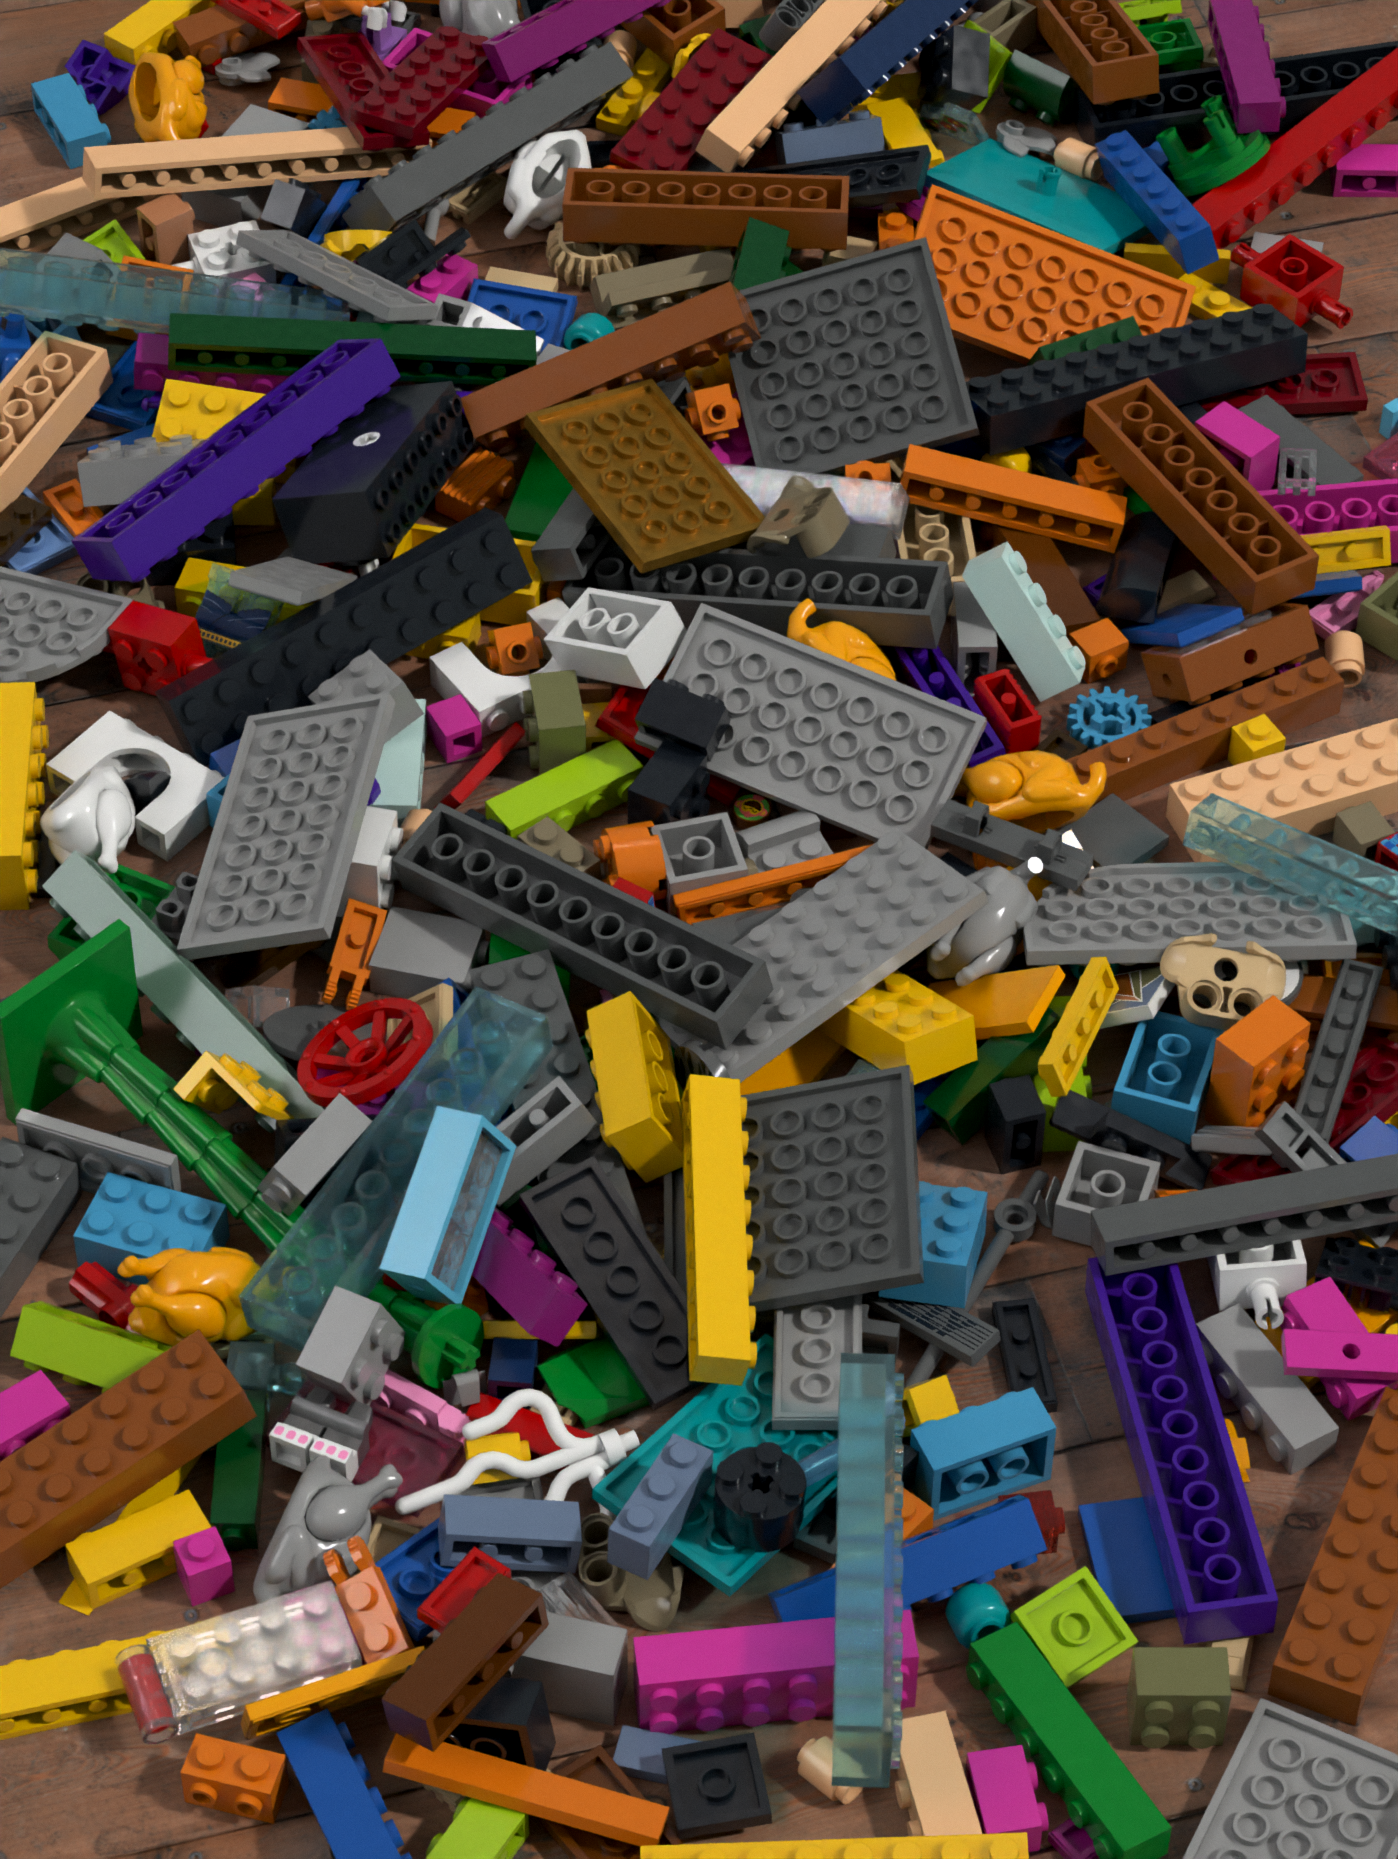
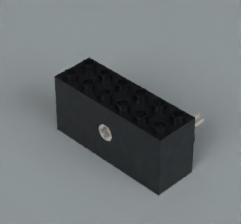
(374, 476)

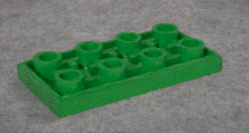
(537, 497)

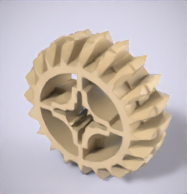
(583, 262)

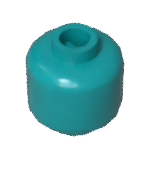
(586, 329)
(976, 1612)

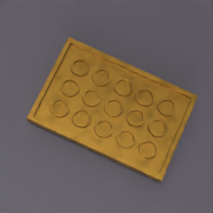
(645, 475)

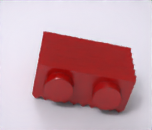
(1008, 711)

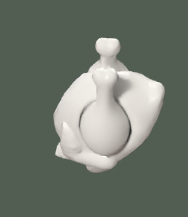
(539, 179)
(92, 818)

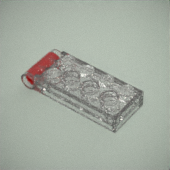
(234, 1660)

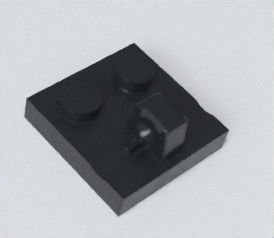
(716, 1786)

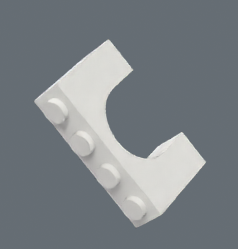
(492, 696)
(170, 818)

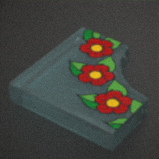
(954, 122)

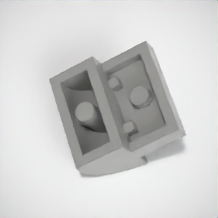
(783, 841)

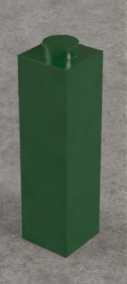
(962, 1099)
(240, 1479)

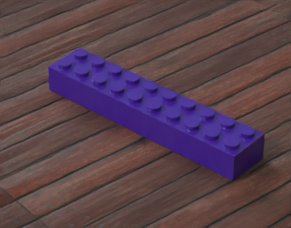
(236, 460)
(1182, 1454)

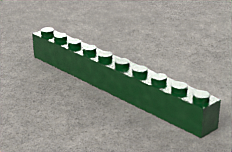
(287, 345)

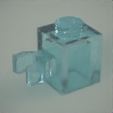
(256, 1369)

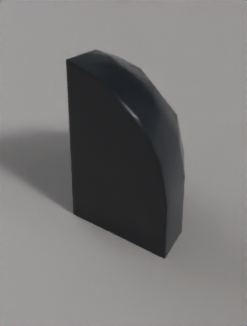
(146, 787)

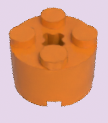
(632, 855)

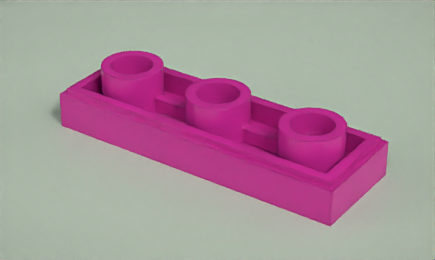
(1326, 1354)

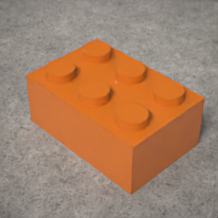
(1257, 1065)

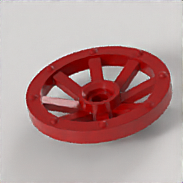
(370, 1064)

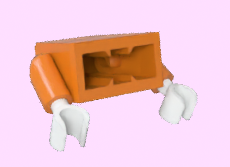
(337, 9)

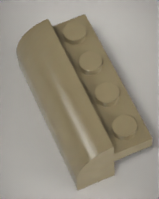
(651, 288)

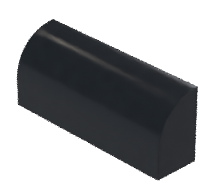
(1138, 569)

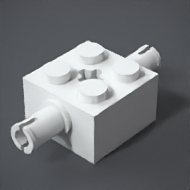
(218, 254)
(1259, 1279)

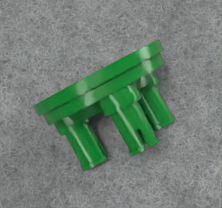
(1219, 159)

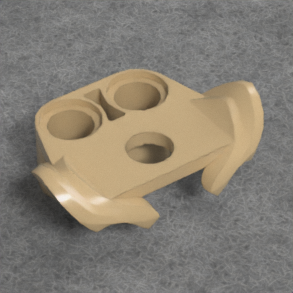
(1191, 966)

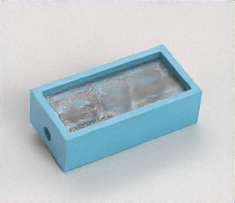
(448, 1206)

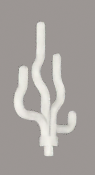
(584, 1455)

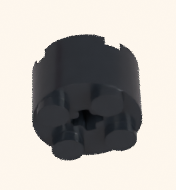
(759, 1498)

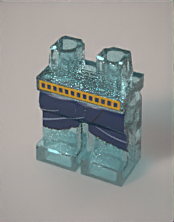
(232, 615)

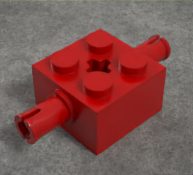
(1293, 281)
(154, 646)

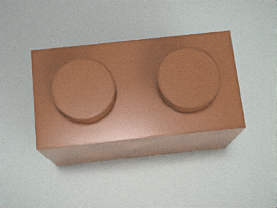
(165, 229)

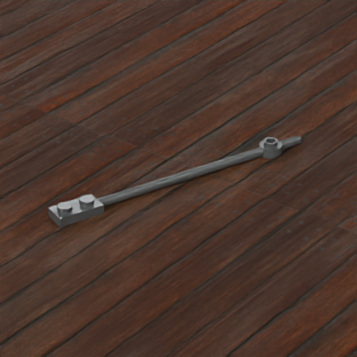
(819, 1535)

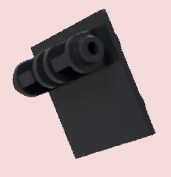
(1361, 1267)

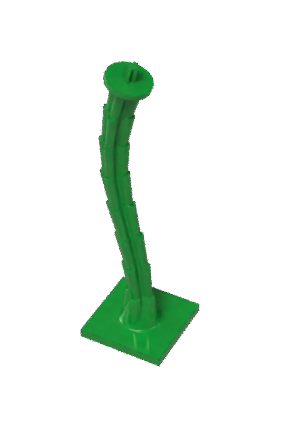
(85, 1023)

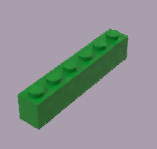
(1066, 1747)

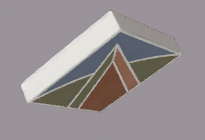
(1138, 997)

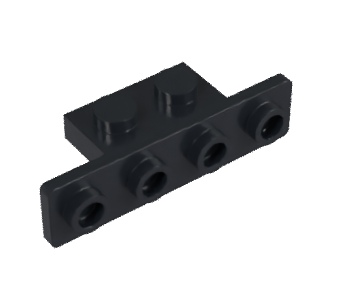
(408, 253)
(1118, 1132)

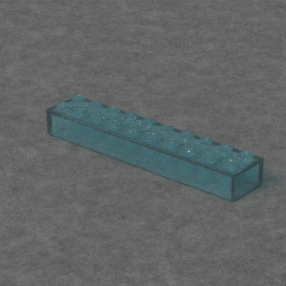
(143, 296)
(344, 1231)
(868, 1573)

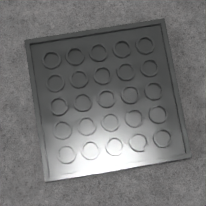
(851, 364)
(826, 1191)

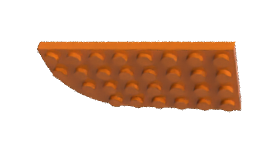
(1028, 286)

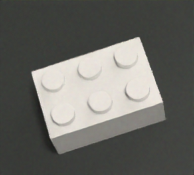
(617, 637)

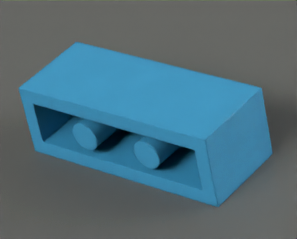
(68, 117)

